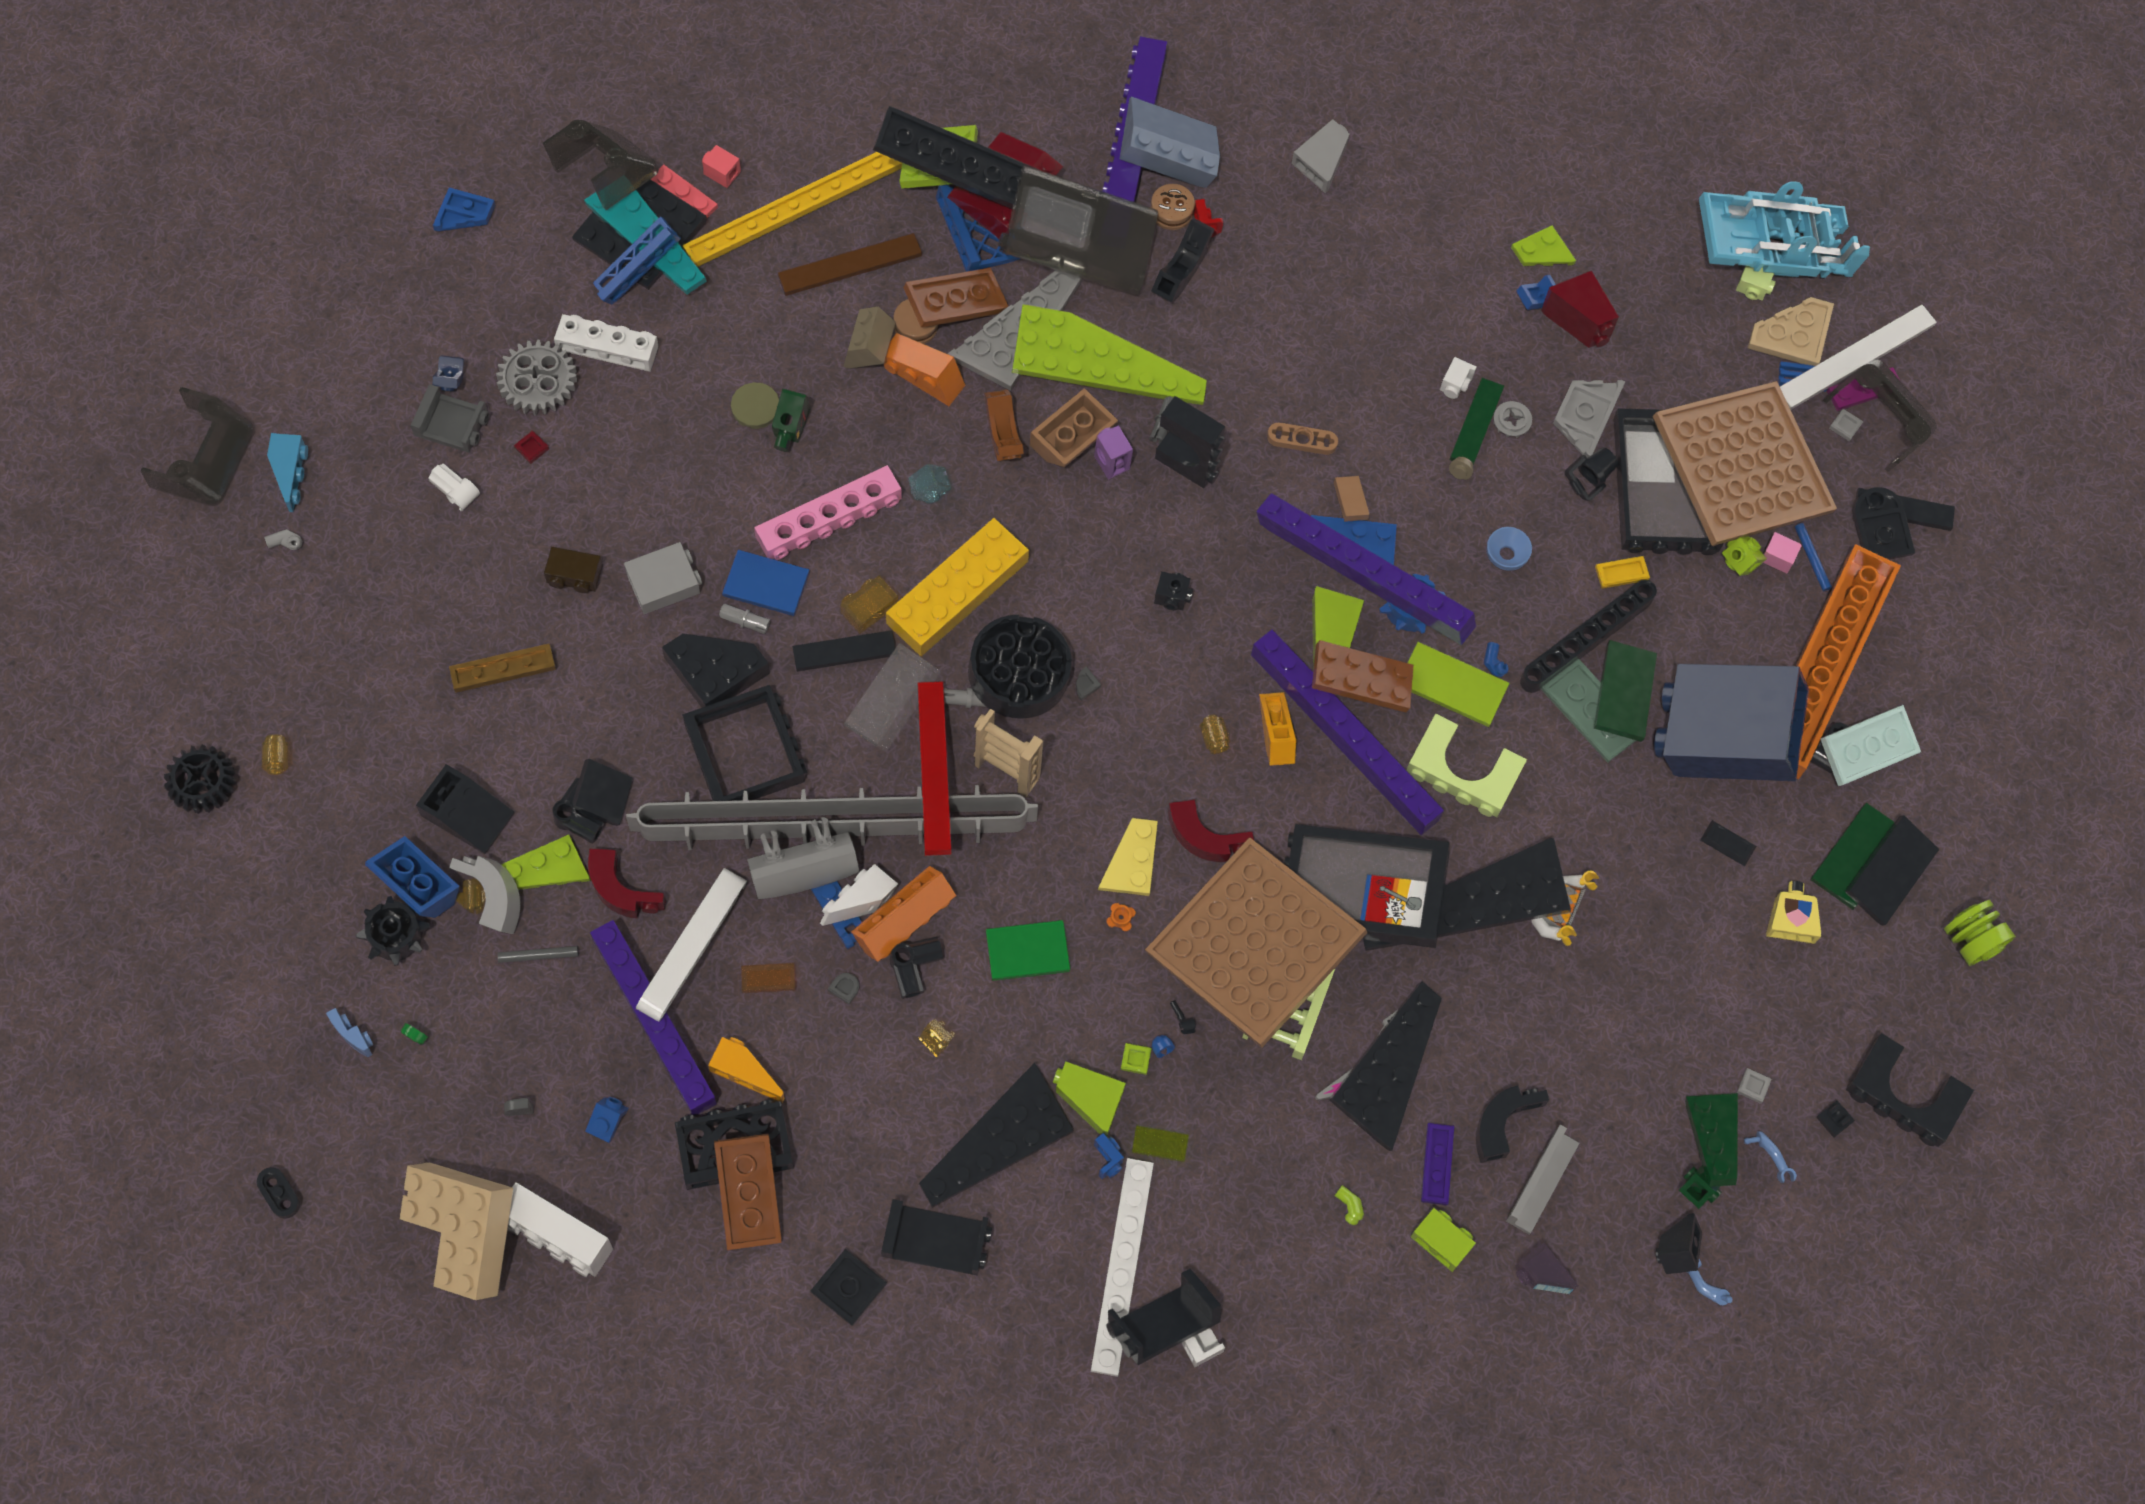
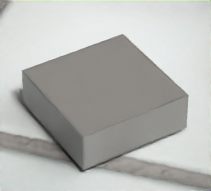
(1846, 425)
(1754, 1085)

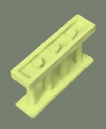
(1306, 1018)

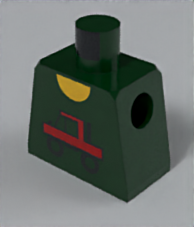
(798, 407)

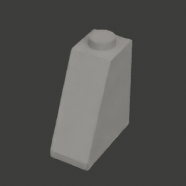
(1322, 154)

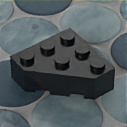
(714, 666)

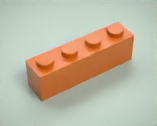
(903, 913)

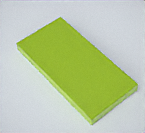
(1456, 684)

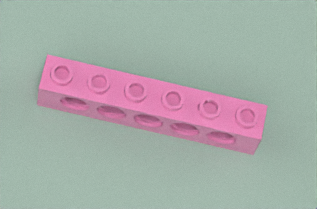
(880, 481)

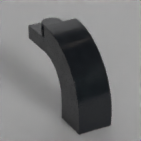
(1185, 262)
(1490, 1131)

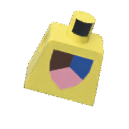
(1795, 916)

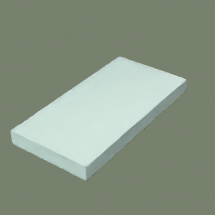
(1870, 745)

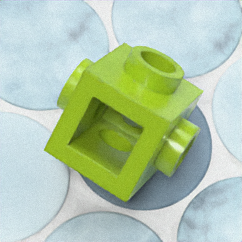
(1743, 555)

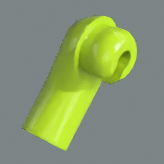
(1353, 1203)

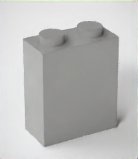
(663, 577)

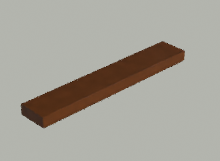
(849, 264)

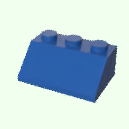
(414, 878)

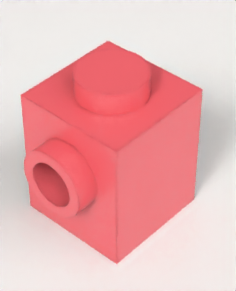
(721, 166)

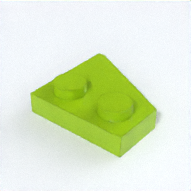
(1543, 248)

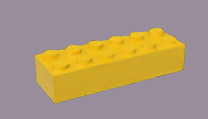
(957, 587)

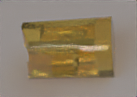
(472, 896)

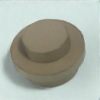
(1461, 468)

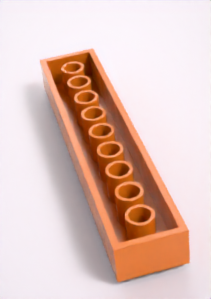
(1840, 639)

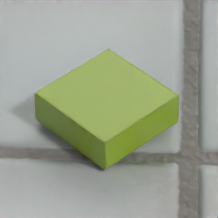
(1135, 1059)

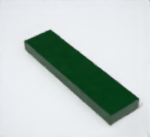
(1477, 420)

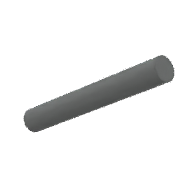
(538, 954)

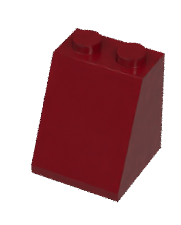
(1582, 309)

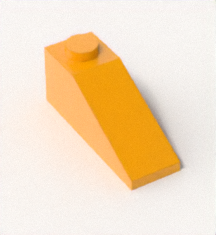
(1278, 729)
(738, 1065)

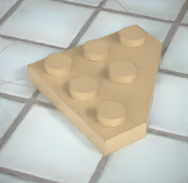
(1794, 332)

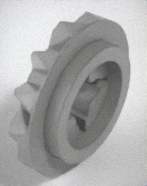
(1518, 411)

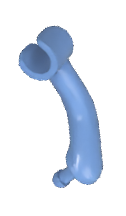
(1775, 1154)
(1716, 1294)

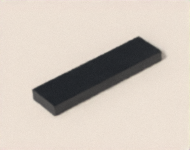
(1921, 511)
(843, 650)

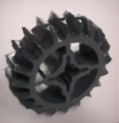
(188, 795)

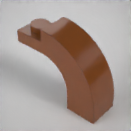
(1002, 425)

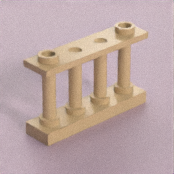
(1008, 753)

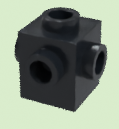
(1173, 591)

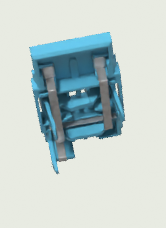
(1741, 230)

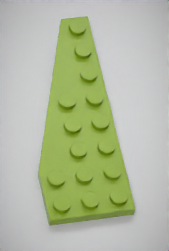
(1077, 352)

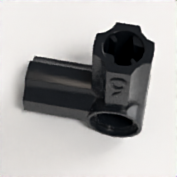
(578, 822)
(918, 954)

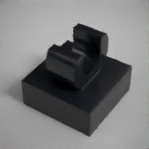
(1835, 1118)

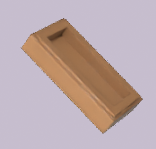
(1351, 498)

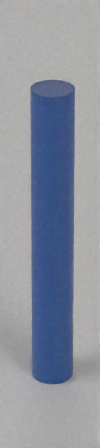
(1813, 557)

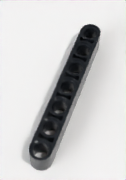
(1593, 627)

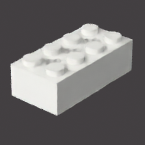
(558, 1232)

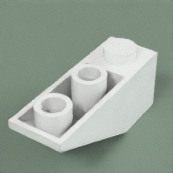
(864, 897)

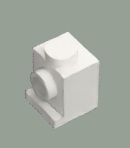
(1457, 378)

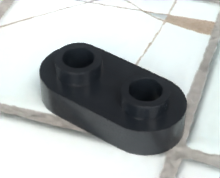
(279, 1193)

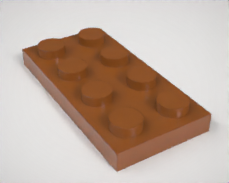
(955, 297)
(1362, 676)
(747, 1191)

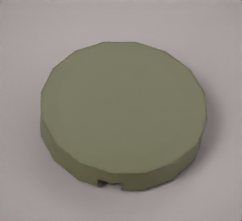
(754, 405)

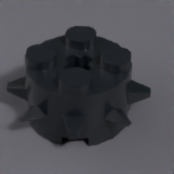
(393, 917)

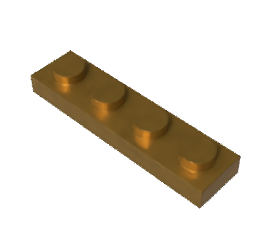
(502, 668)

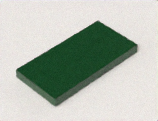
(1625, 691)
(1852, 853)

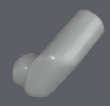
(284, 538)

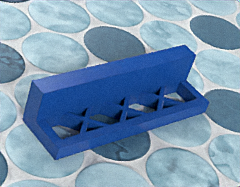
(638, 264)

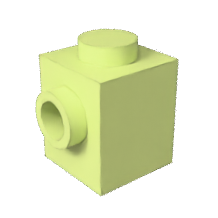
(1755, 283)

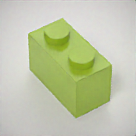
(1443, 1239)

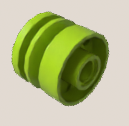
(1981, 935)

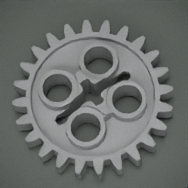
(538, 358)

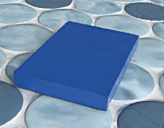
(766, 582)

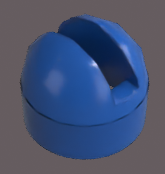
(1160, 1043)

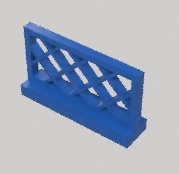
(962, 236)

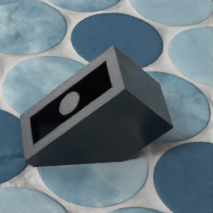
(1680, 1246)

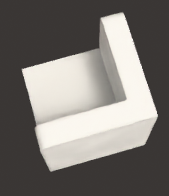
(1202, 1347)

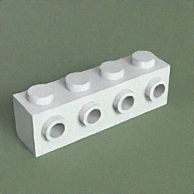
(606, 342)

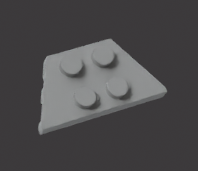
(1587, 412)

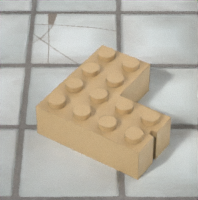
(471, 1222)

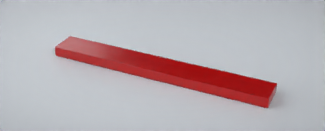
(934, 769)

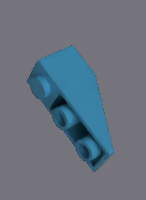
(286, 458)

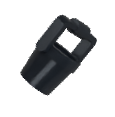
(1595, 469)

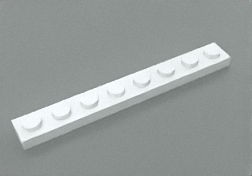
(1122, 1262)

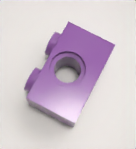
(1113, 451)

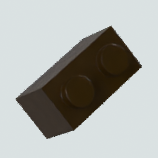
(573, 570)

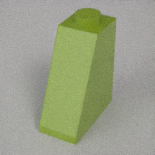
(1090, 1095)

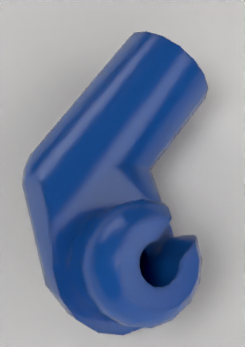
(1492, 662)

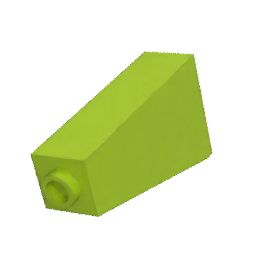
(1334, 617)

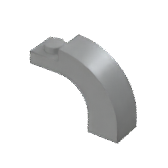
(500, 889)

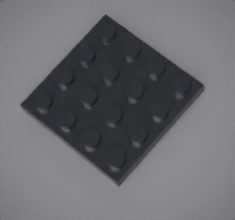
(609, 245)

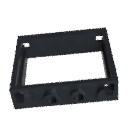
(734, 705)

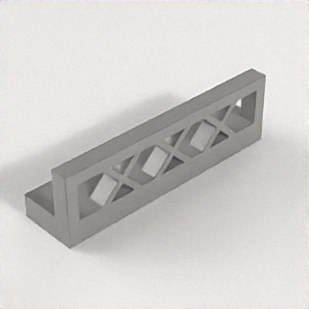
(1543, 1181)

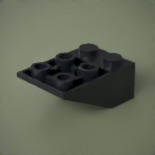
(464, 809)

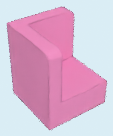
(1781, 552)

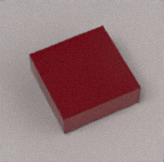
(531, 447)

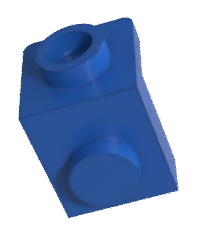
(1534, 294)
(606, 1118)
(1110, 1151)

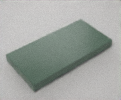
(1576, 696)

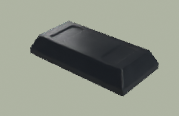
(1728, 843)

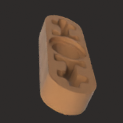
(1298, 430)

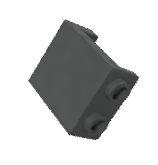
(449, 420)

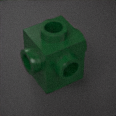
(1698, 1189)

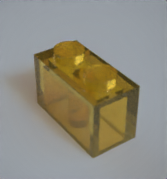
(868, 604)

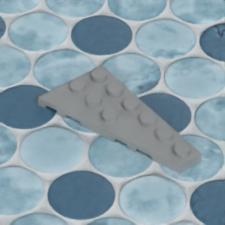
(993, 347)

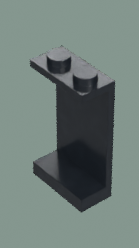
(935, 1239)
(1166, 1320)

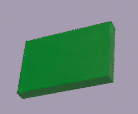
(1027, 950)

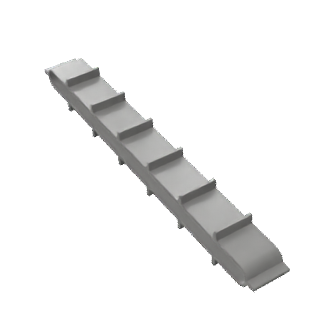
(833, 806)

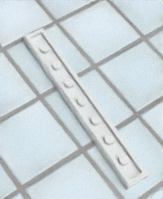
(1855, 356)

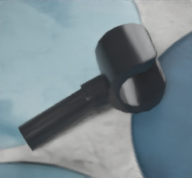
(1188, 1025)

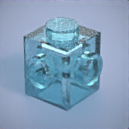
(929, 483)

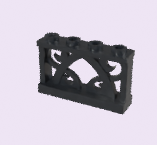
(707, 1172)

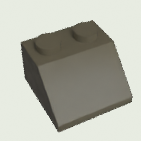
(869, 338)

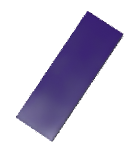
(1437, 1164)

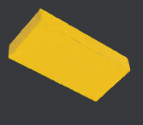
(1622, 572)

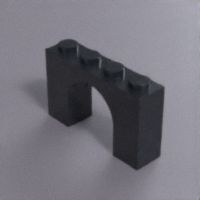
(1192, 442)
(1872, 1086)

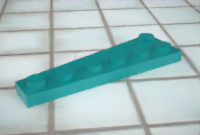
(630, 220)

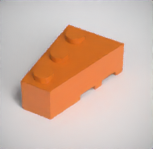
(924, 368)

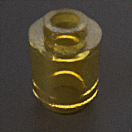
(1215, 734)
(275, 754)

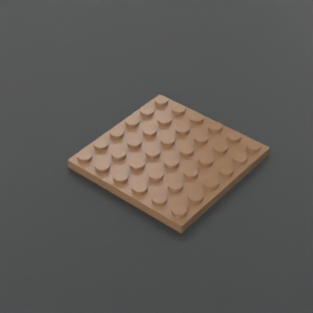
(1744, 463)
(1256, 942)

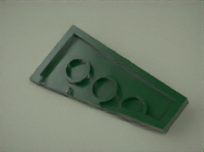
(1716, 1134)

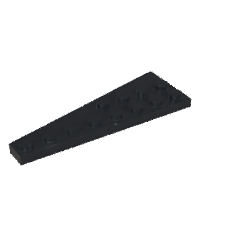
(1503, 893)

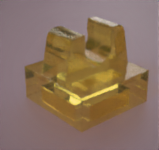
(936, 1037)

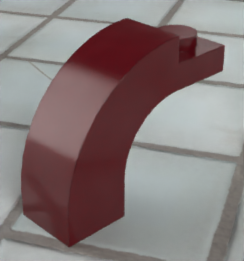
(1197, 838)
(626, 902)

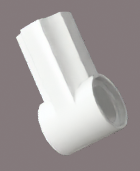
(456, 489)

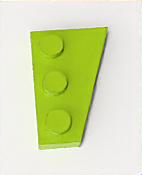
(548, 865)

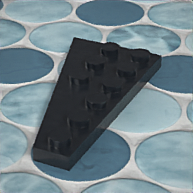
(1384, 1077)
(1011, 1130)

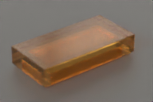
(768, 978)

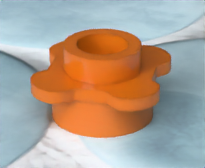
(1127, 913)

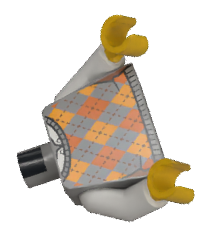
(1558, 926)

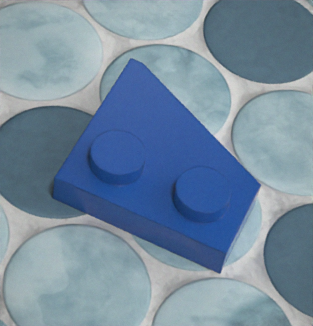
(463, 210)

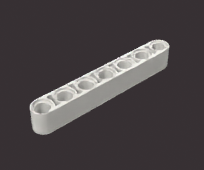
(691, 945)

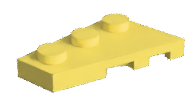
(1133, 860)

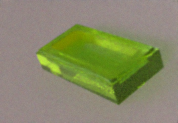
(1160, 1143)

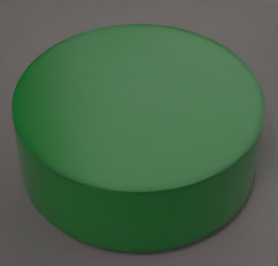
(413, 1034)

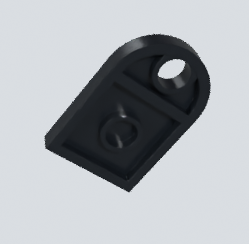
(1883, 527)

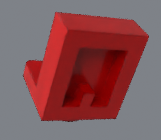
(1204, 215)

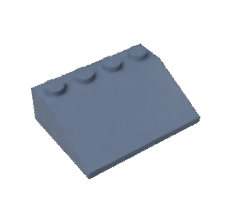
(1170, 143)

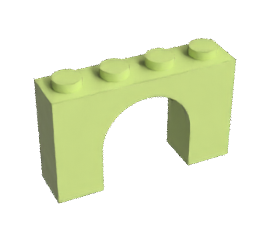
(1486, 794)

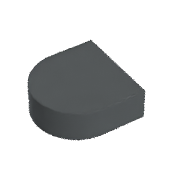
(845, 987)
(518, 1107)

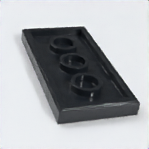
(1892, 870)

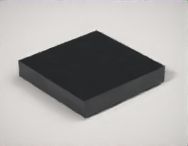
(602, 792)
(848, 1287)

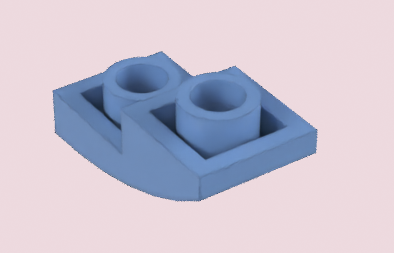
(353, 1036)

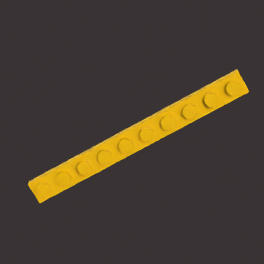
(790, 207)

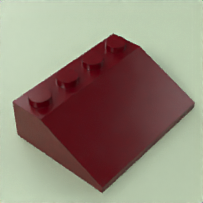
(992, 214)

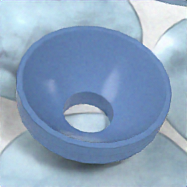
(1509, 538)

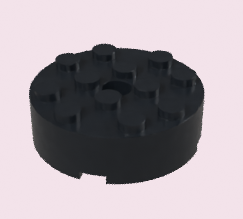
(1019, 666)

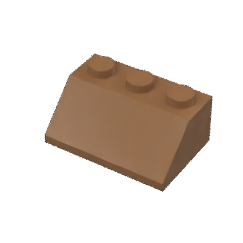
(1071, 429)

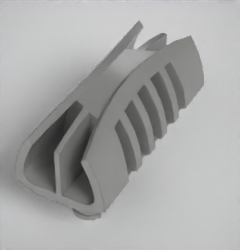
(803, 865)

